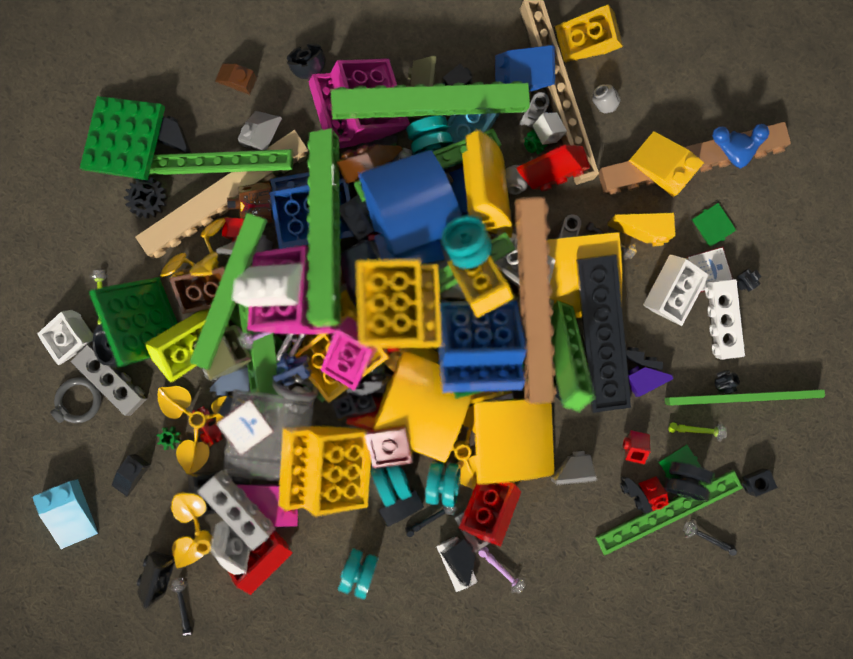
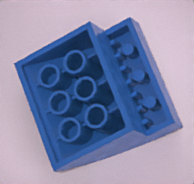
(409, 201)
(291, 209)
(481, 350)

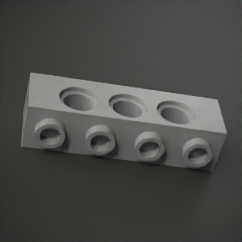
(127, 405)
(236, 519)

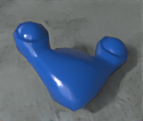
(739, 146)

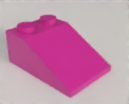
(346, 358)
(267, 500)

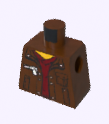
(253, 200)

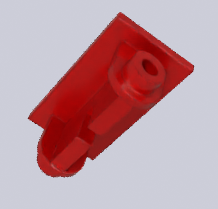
(210, 433)

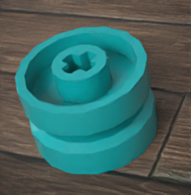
(429, 134)
(466, 241)
(388, 482)
(443, 484)
(357, 573)

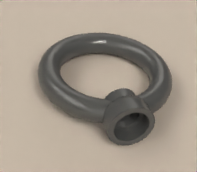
(295, 395)
(60, 413)

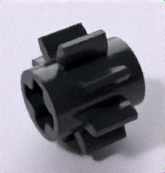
(748, 280)
(727, 382)

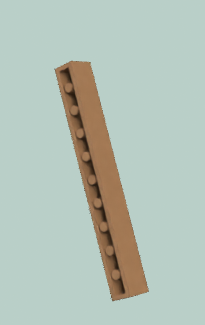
(626, 175)
(535, 299)

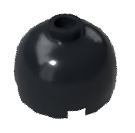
(306, 61)

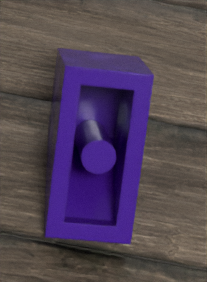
(645, 379)

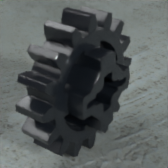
(137, 196)

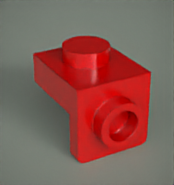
(654, 493)

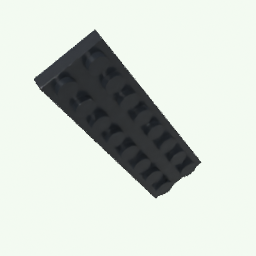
(603, 332)

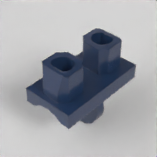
(289, 366)

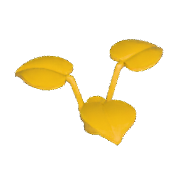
(204, 266)
(173, 403)
(463, 452)
(186, 549)

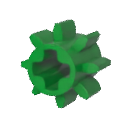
(533, 143)
(175, 438)

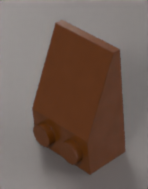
(364, 159)
(196, 291)

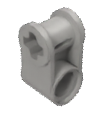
(534, 111)
(566, 232)

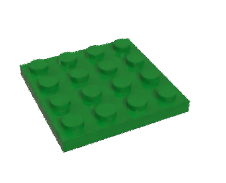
(122, 137)
(133, 316)

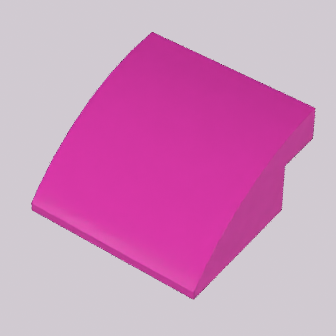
(351, 75)
(286, 318)

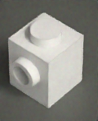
(549, 128)

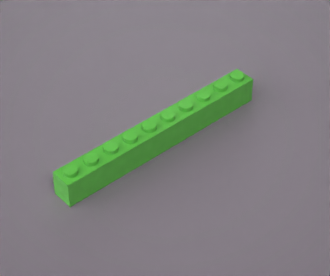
(429, 100)
(324, 229)

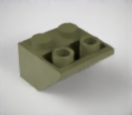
(229, 356)

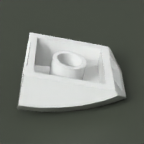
(65, 336)
(230, 549)

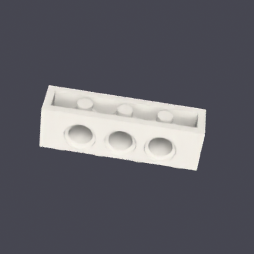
(734, 346)

